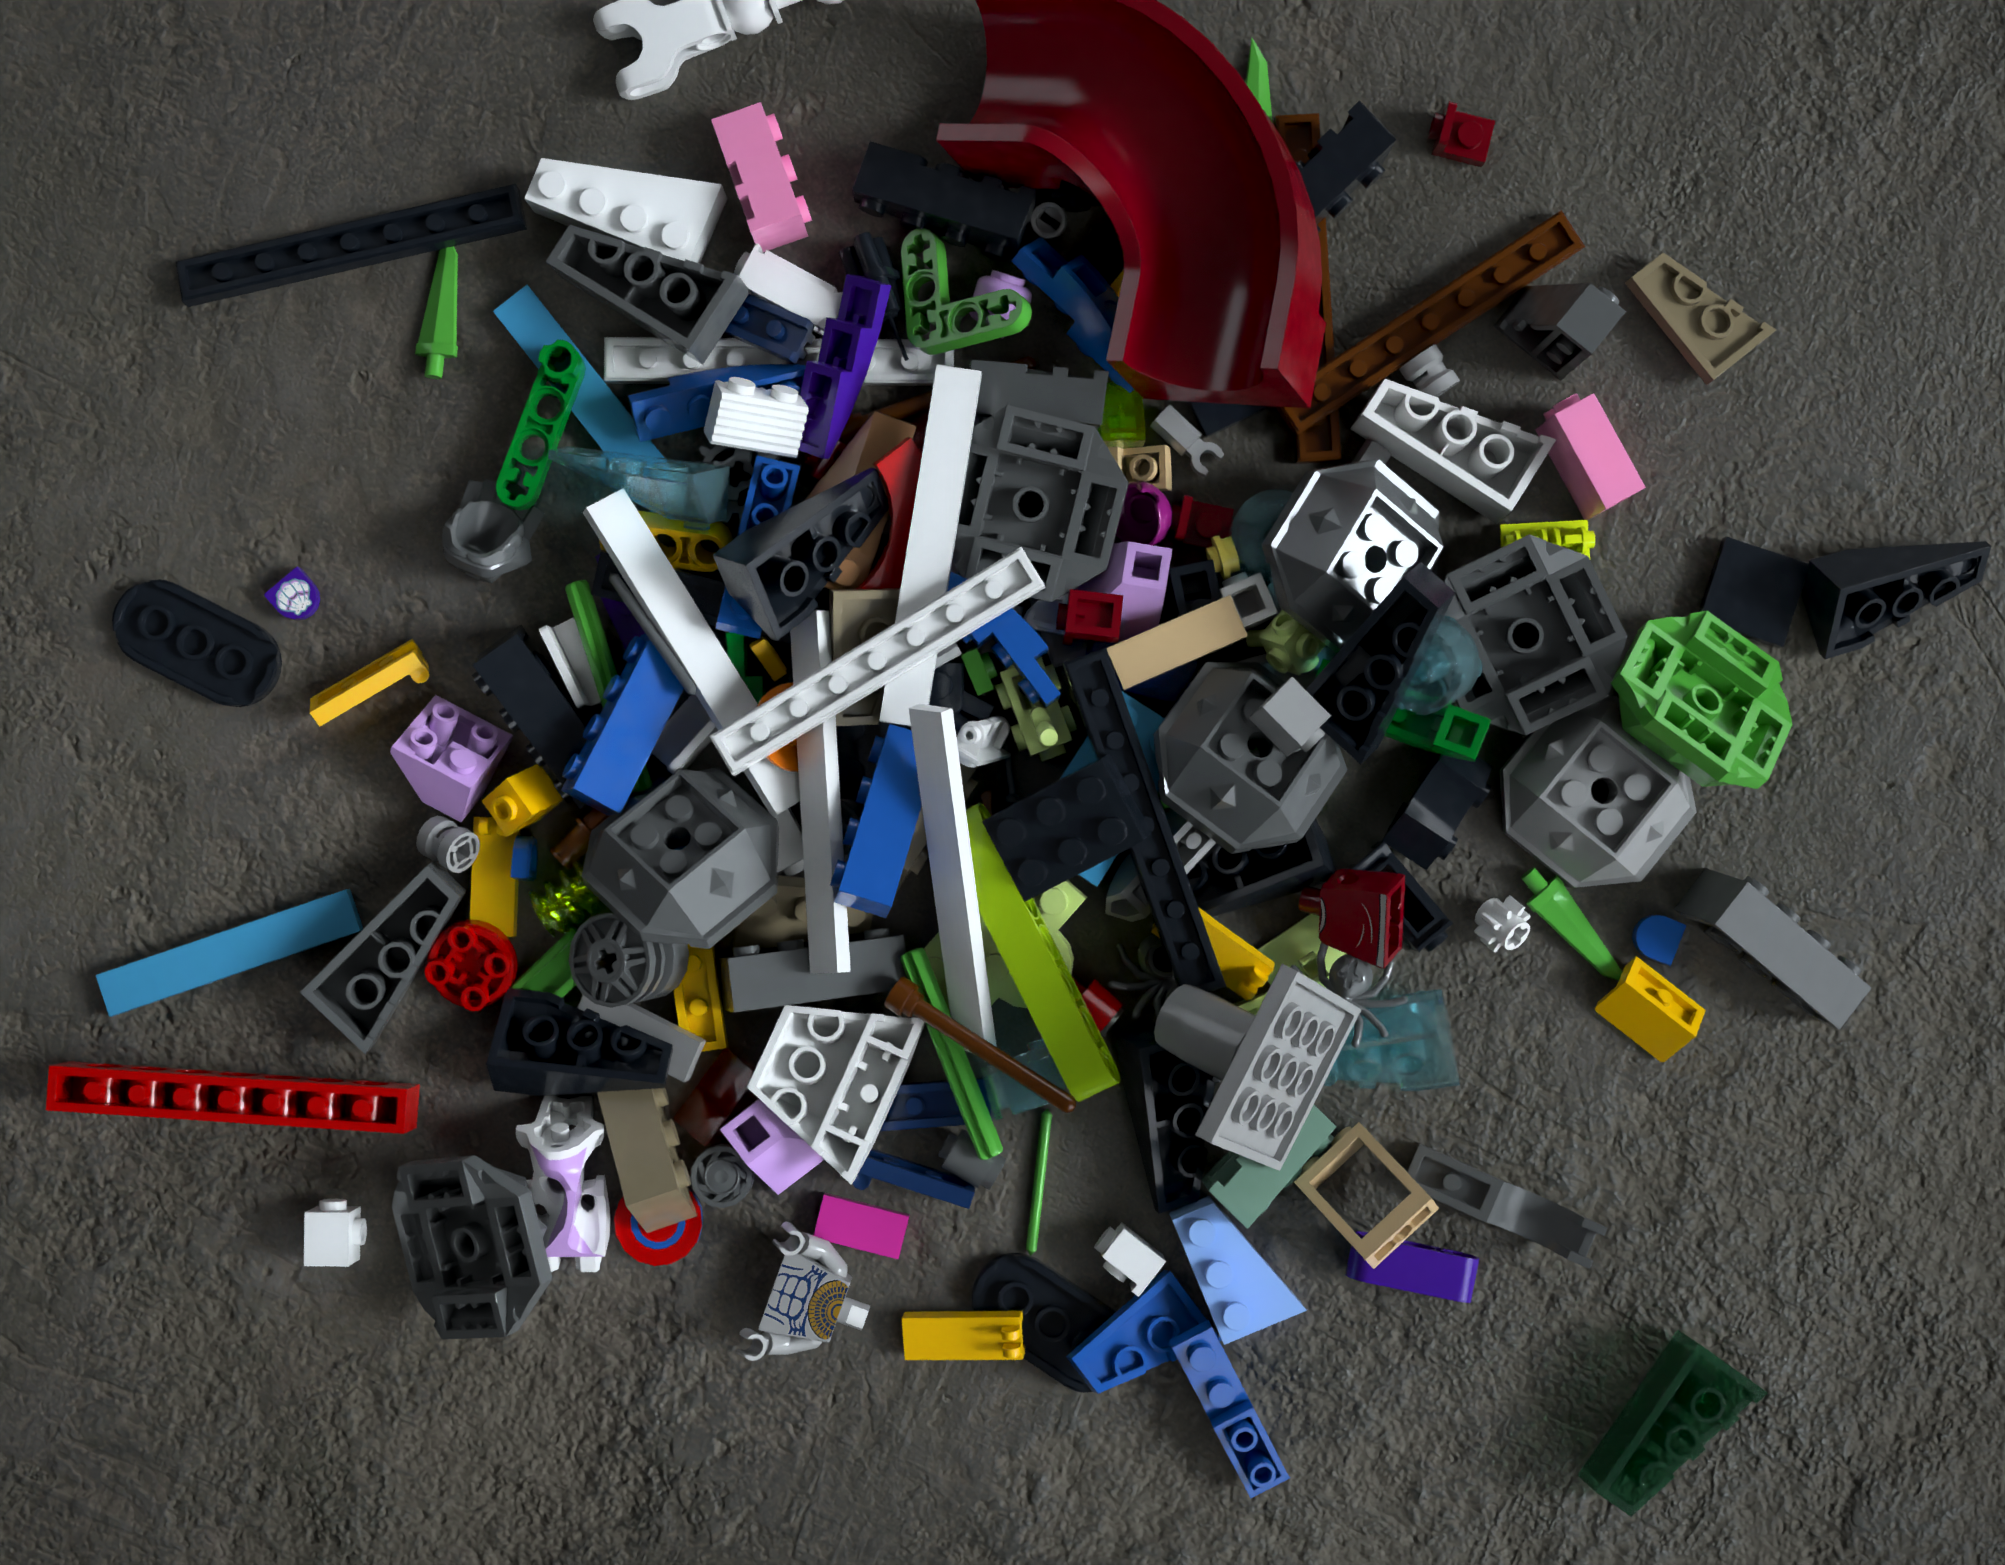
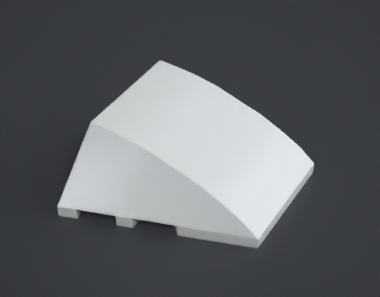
(835, 1078)

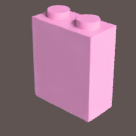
(1589, 455)

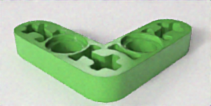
(948, 315)

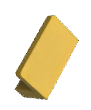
(1651, 1011)

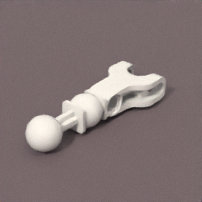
(679, 33)

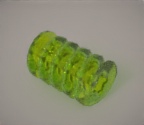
(564, 902)

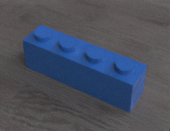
(624, 731)
(884, 827)

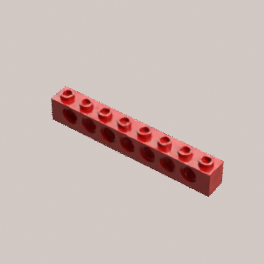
(232, 1097)

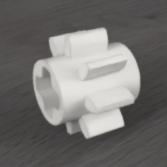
(1502, 923)

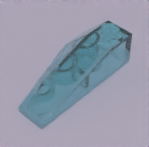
(663, 485)
(1414, 1053)

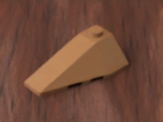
(870, 443)

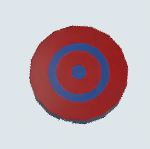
(662, 1245)

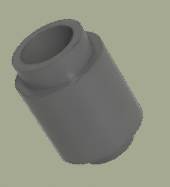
(964, 1163)

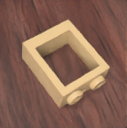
(1397, 1224)

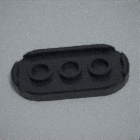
(197, 643)
(1054, 1311)

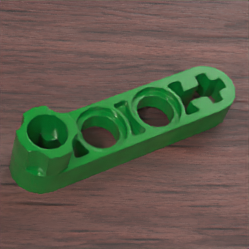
(535, 426)

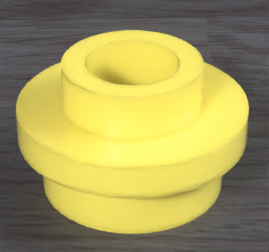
(1223, 556)

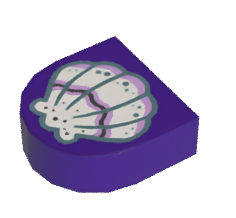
(295, 595)

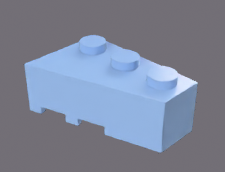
(1231, 1274)

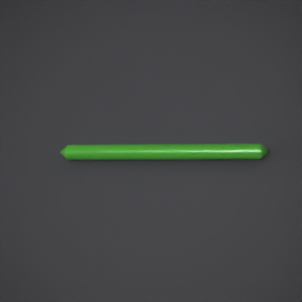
(1038, 1183)

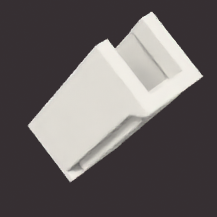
(788, 287)

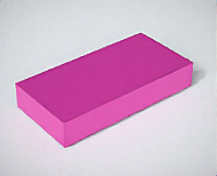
(861, 1225)

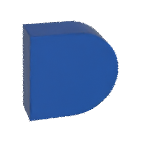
(524, 858)
(1658, 938)

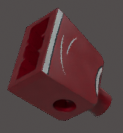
(1359, 913)

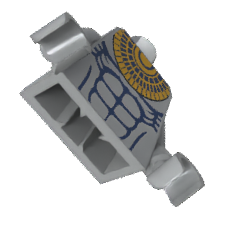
(805, 1299)

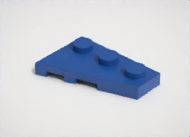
(1137, 1335)

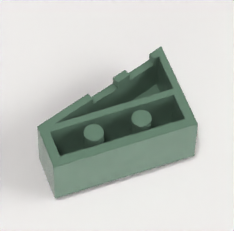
(1250, 1187)

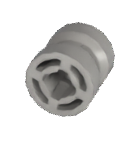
(1429, 372)
(450, 845)

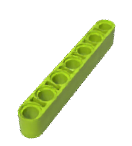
(1039, 970)

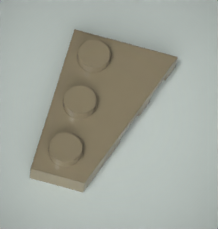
(1696, 320)

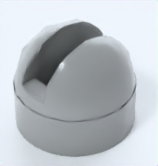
(1044, 229)

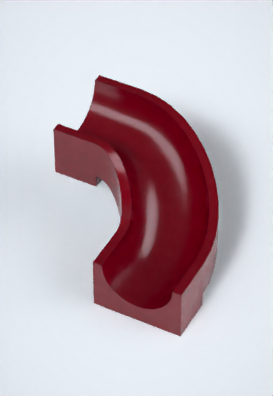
(1191, 175)

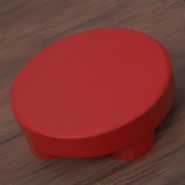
(472, 964)

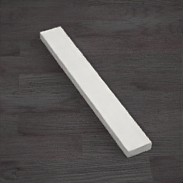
(654, 361)
(934, 522)
(685, 632)
(877, 661)
(820, 809)
(952, 868)

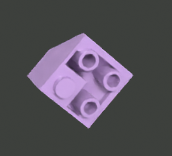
(1139, 575)
(450, 756)
(770, 1146)

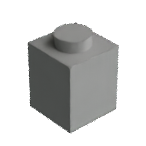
(1291, 718)

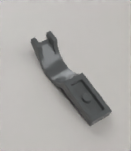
(1505, 1205)

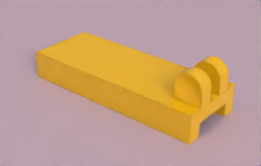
(369, 680)
(492, 888)
(1239, 962)
(963, 1335)

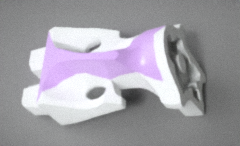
(559, 1182)

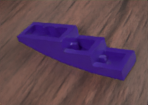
(843, 362)

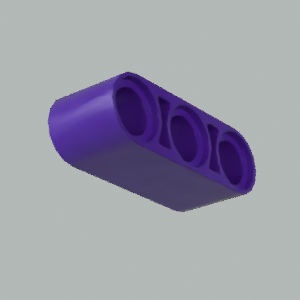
(1419, 1270)

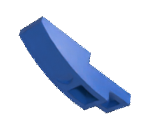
(1077, 292)
(688, 397)
(768, 495)
(1016, 646)
(1229, 1409)

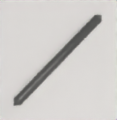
(652, 633)

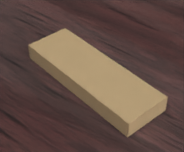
(1176, 642)

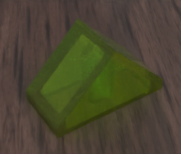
(1122, 418)

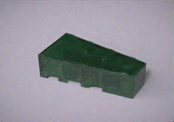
(1667, 1422)

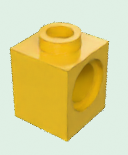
(522, 799)

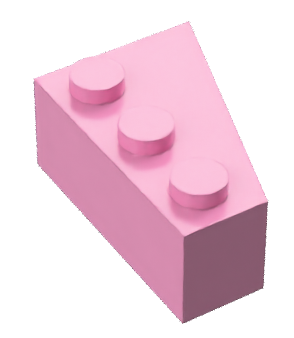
(762, 176)

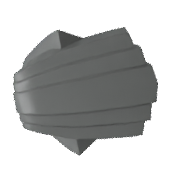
(486, 535)

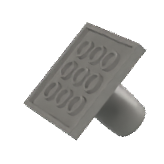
(1266, 1061)

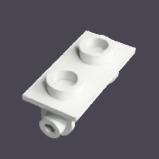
(983, 741)

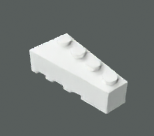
(630, 206)

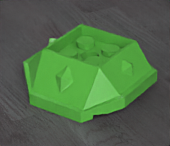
(1704, 700)

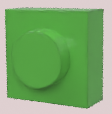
(979, 669)

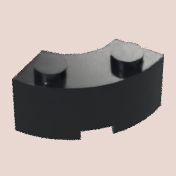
(1429, 820)

